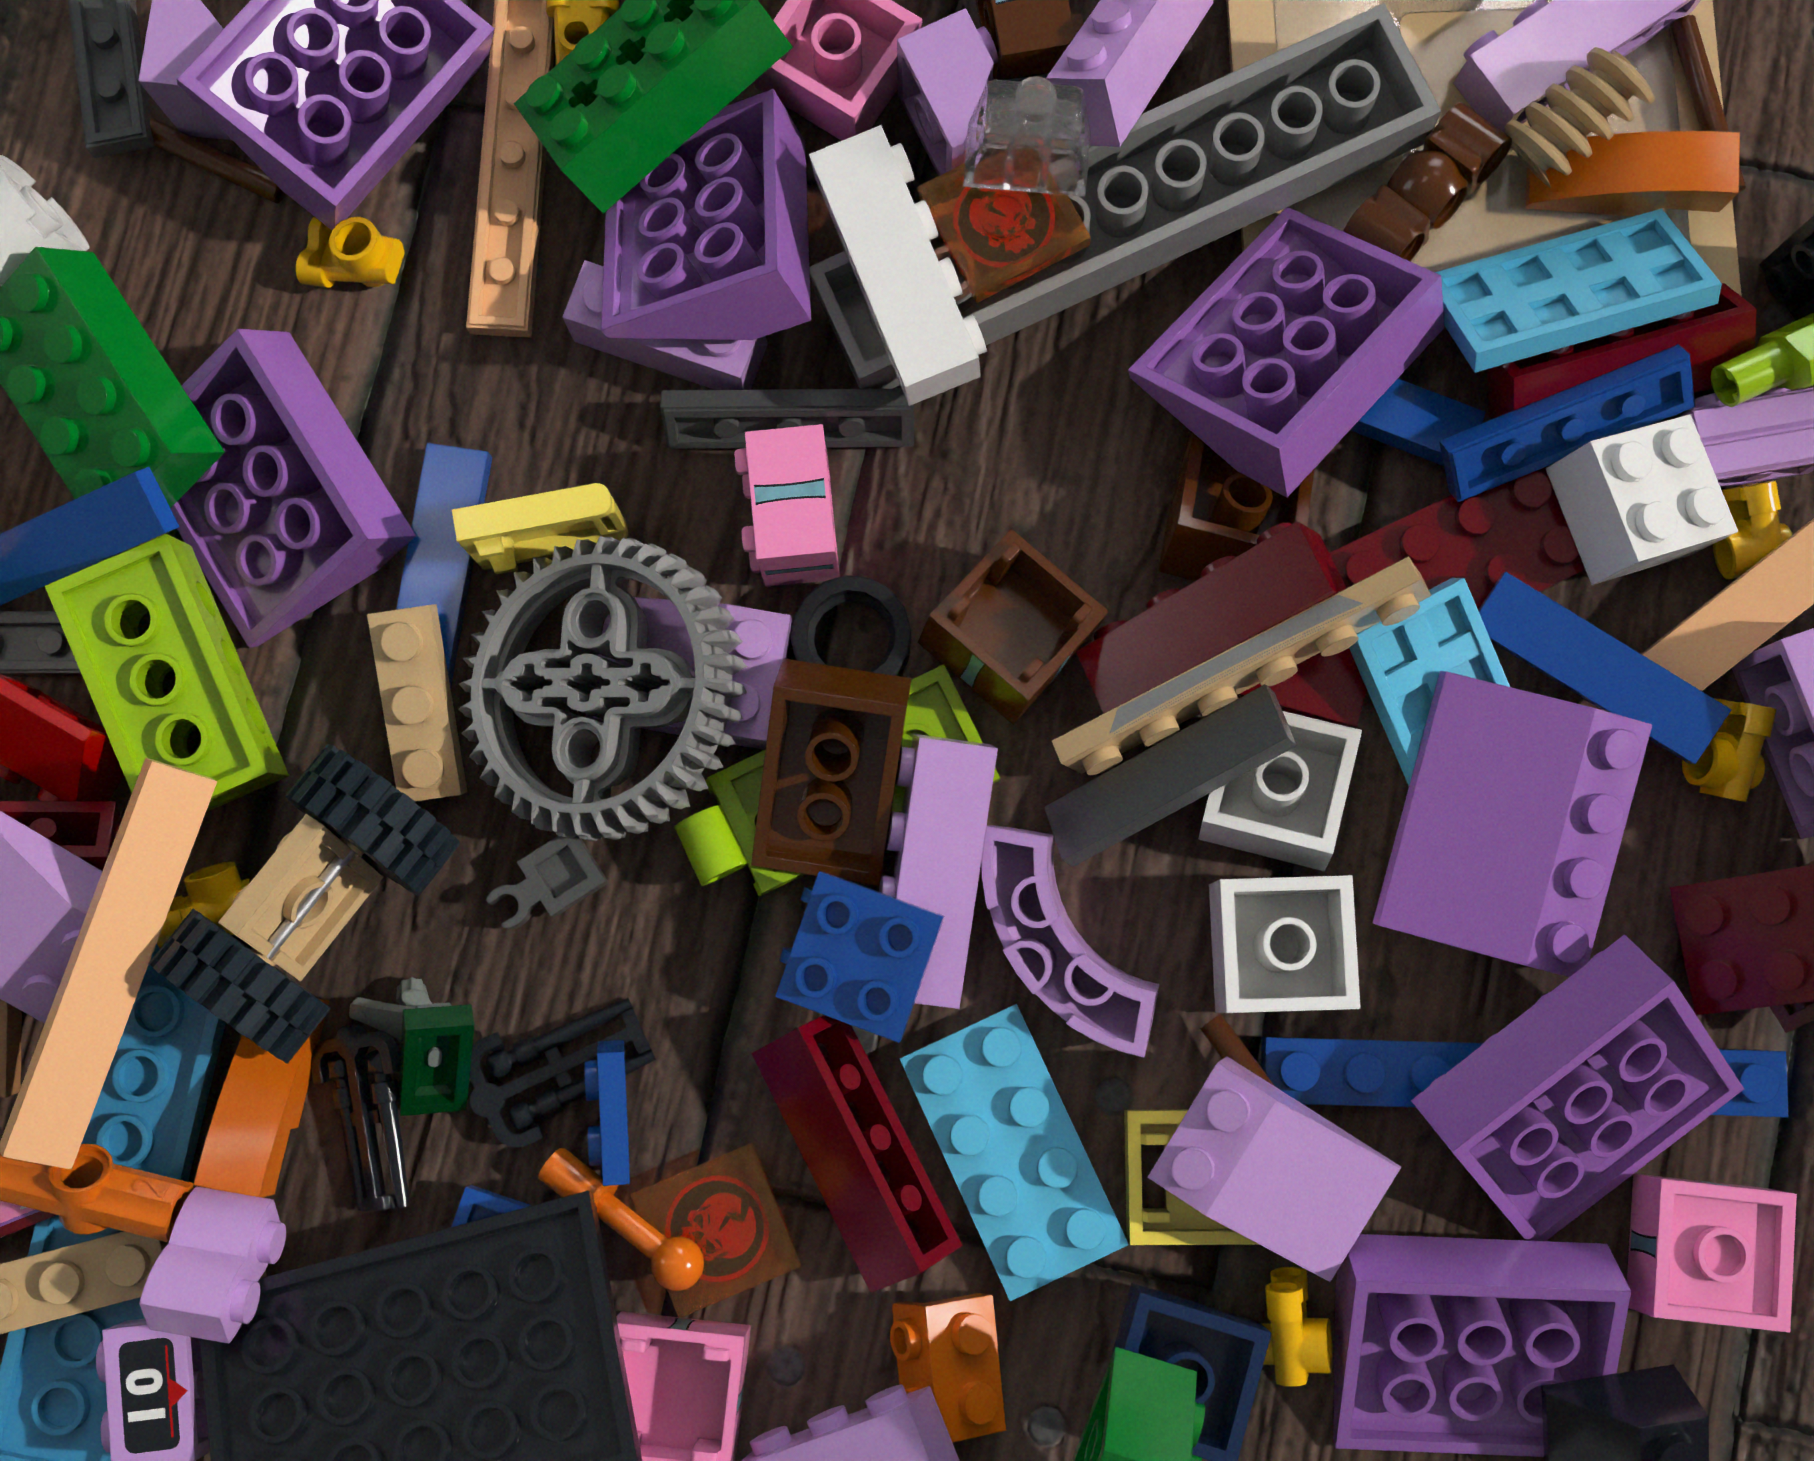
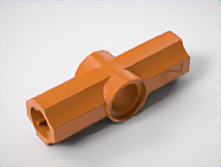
(96, 1194)

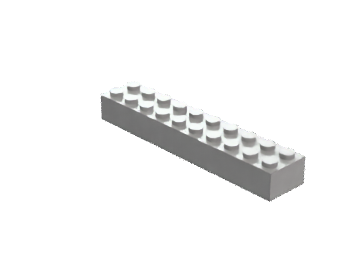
(1194, 176)

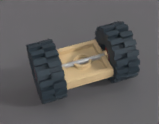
(304, 901)

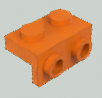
(956, 1354)

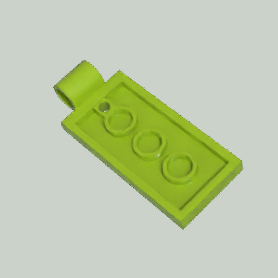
(723, 836)

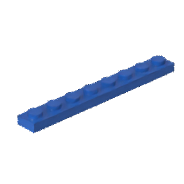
(1400, 1070)

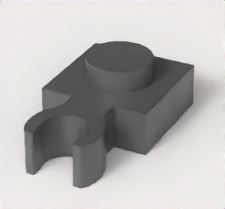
(556, 876)

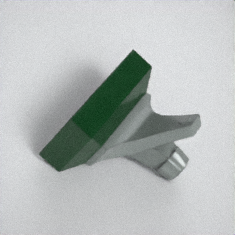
(433, 1047)

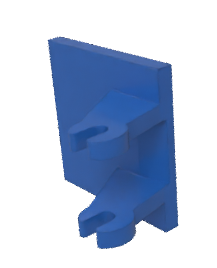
(859, 956)

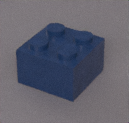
(1216, 1344)

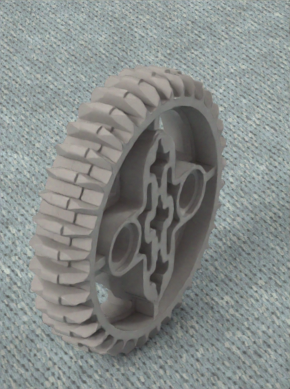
(553, 681)

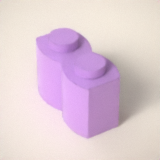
(212, 1265)

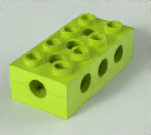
(127, 671)

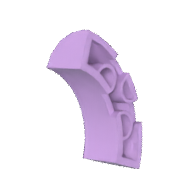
(1051, 952)

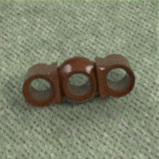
(1431, 183)

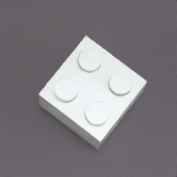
(1641, 499)
(1290, 803)
(1284, 944)

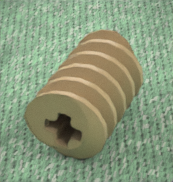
(1577, 112)

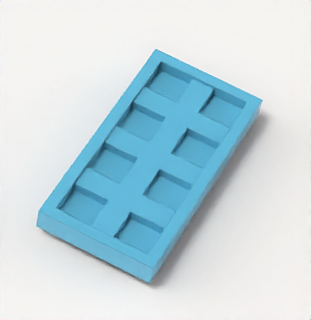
(1574, 289)
(1405, 660)
(1013, 1152)

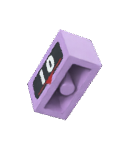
(152, 1394)

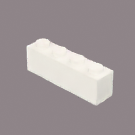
(896, 264)

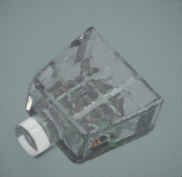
(1029, 138)

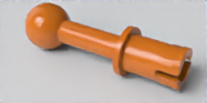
(674, 1260)

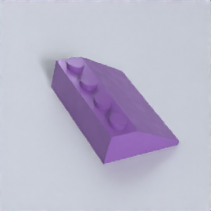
(335, 88)
(714, 234)
(1292, 347)
(292, 499)
(1512, 824)
(1580, 1091)
(1459, 1334)

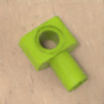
(1779, 360)

